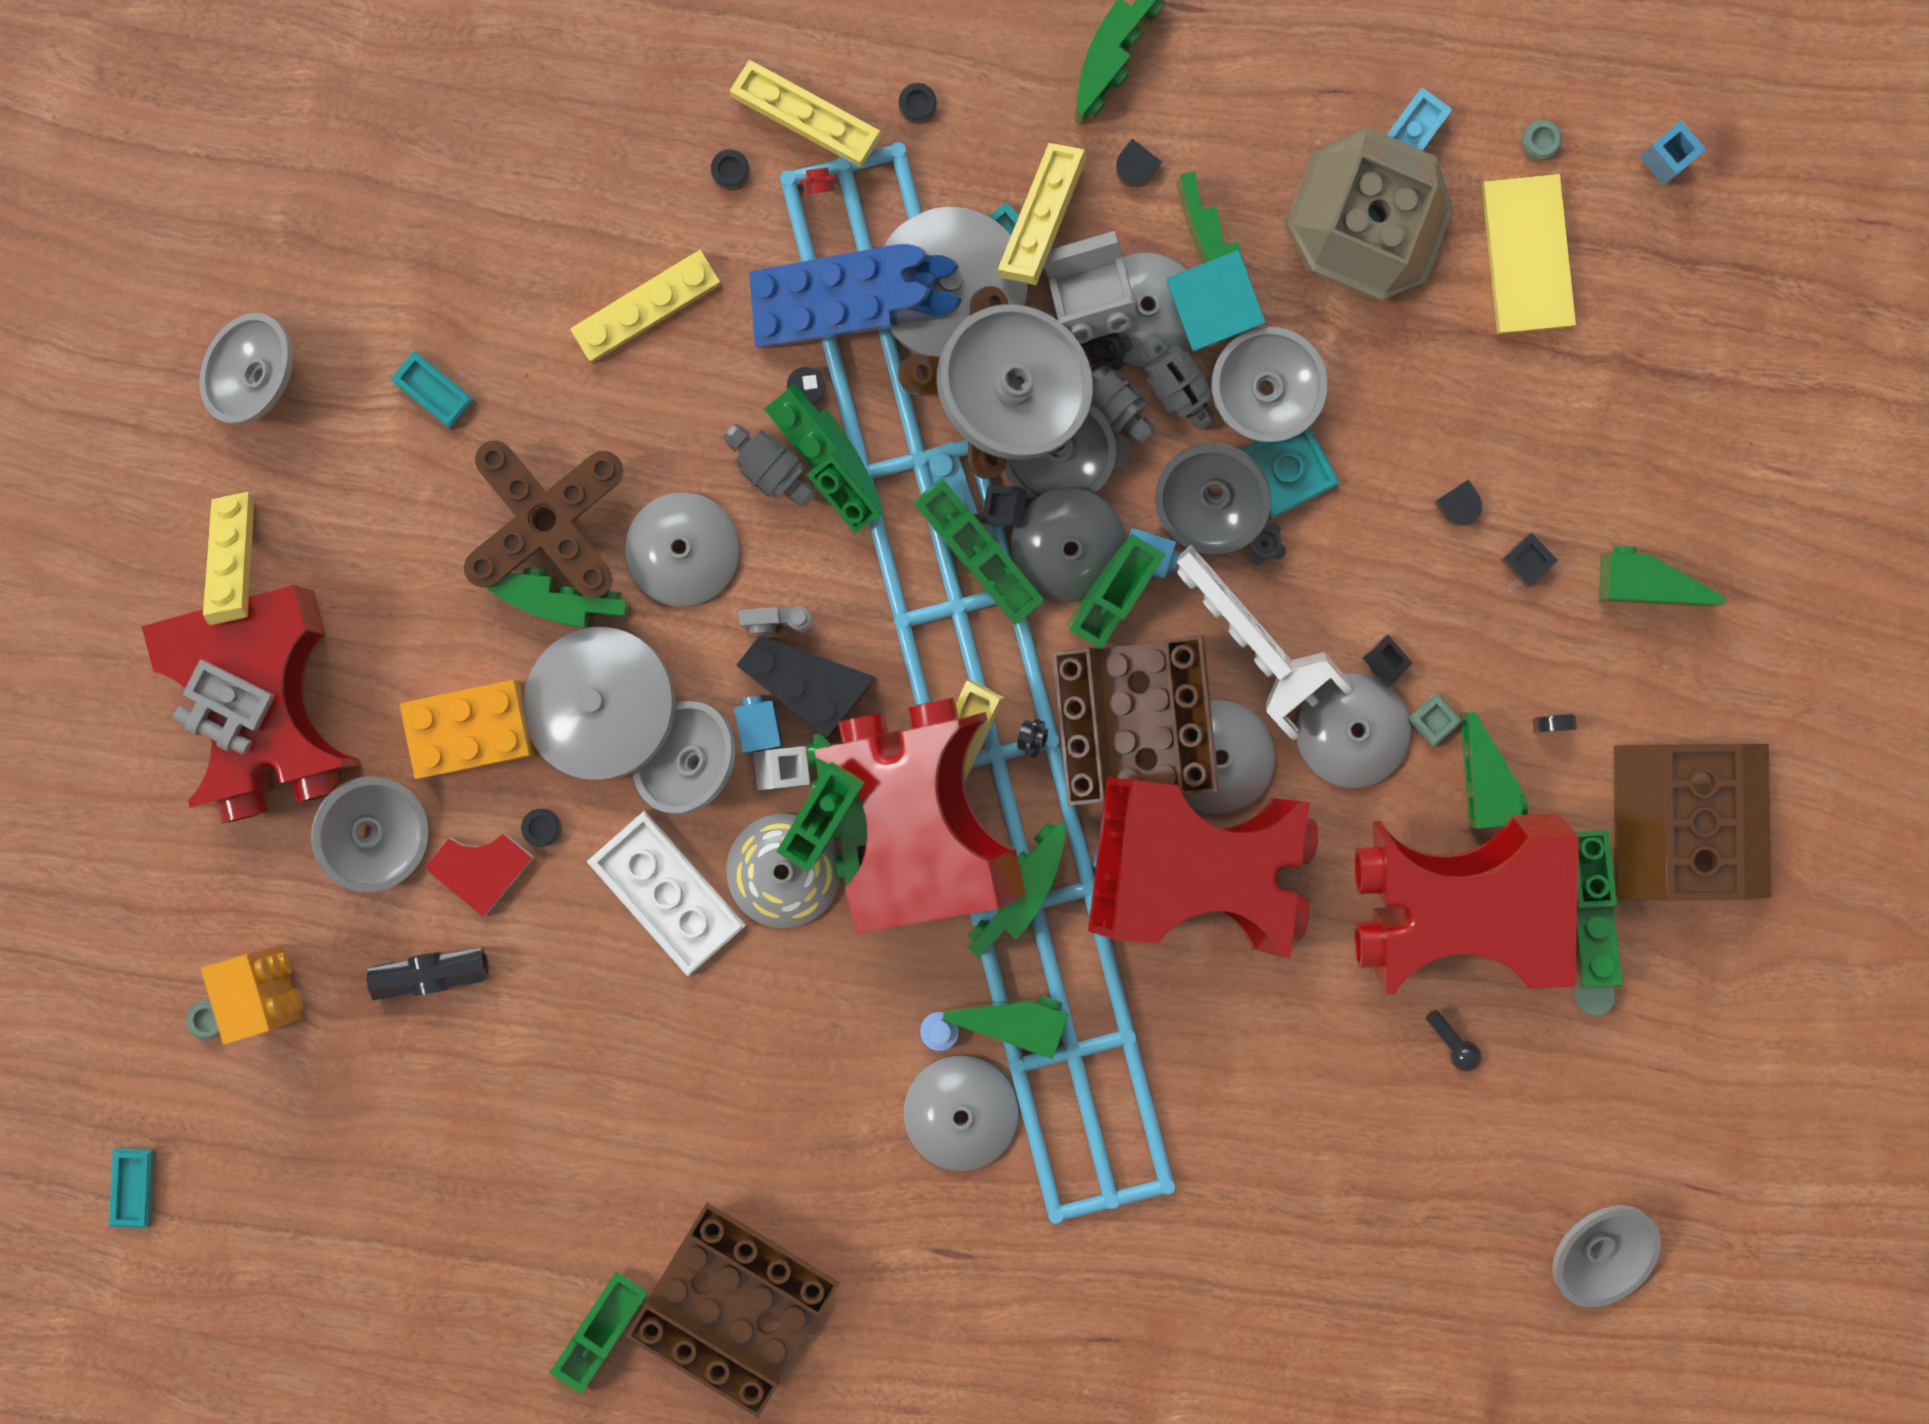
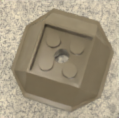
(1333, 220)

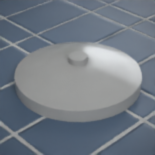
(977, 247)
(1014, 382)
(599, 703)

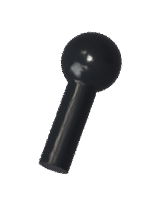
(1464, 1054)

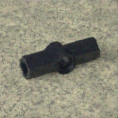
(427, 973)

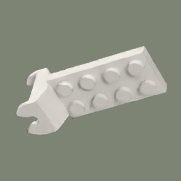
(1295, 678)

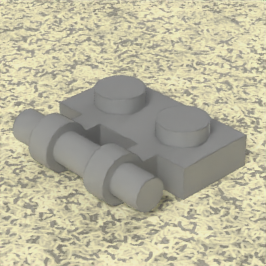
(766, 620)
(229, 696)

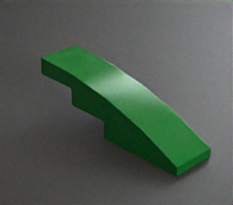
(1202, 223)
(978, 551)

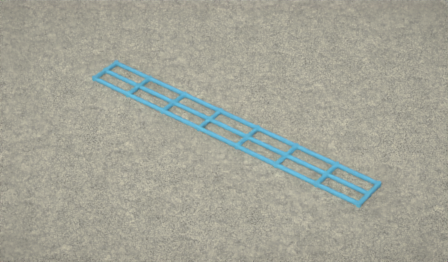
(995, 753)

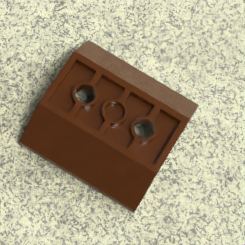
(1111, 723)
(1667, 822)
(717, 1331)

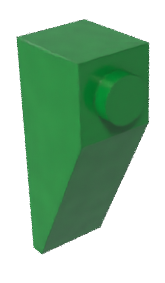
(1647, 580)
(1490, 785)
(820, 817)
(1019, 1022)

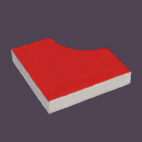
(481, 872)

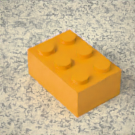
(467, 729)
(252, 993)

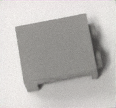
(1091, 287)

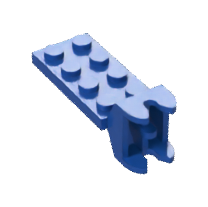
(848, 294)

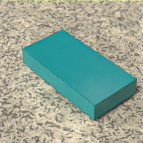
(432, 390)
(131, 1187)

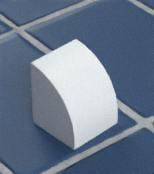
(781, 768)

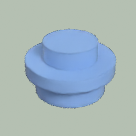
(938, 1033)

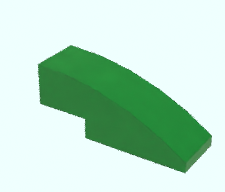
(1115, 591)
(598, 1333)

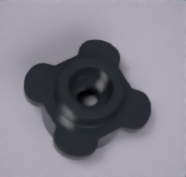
(1104, 356)
(1273, 550)
(1032, 737)

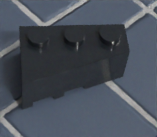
(806, 683)

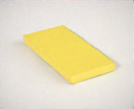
(1528, 254)

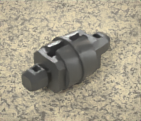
(1177, 381)
(1120, 403)
(769, 465)

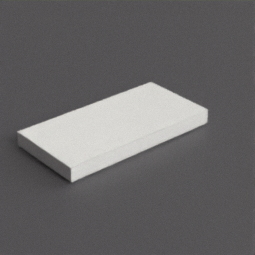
(666, 893)

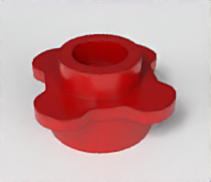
(818, 181)

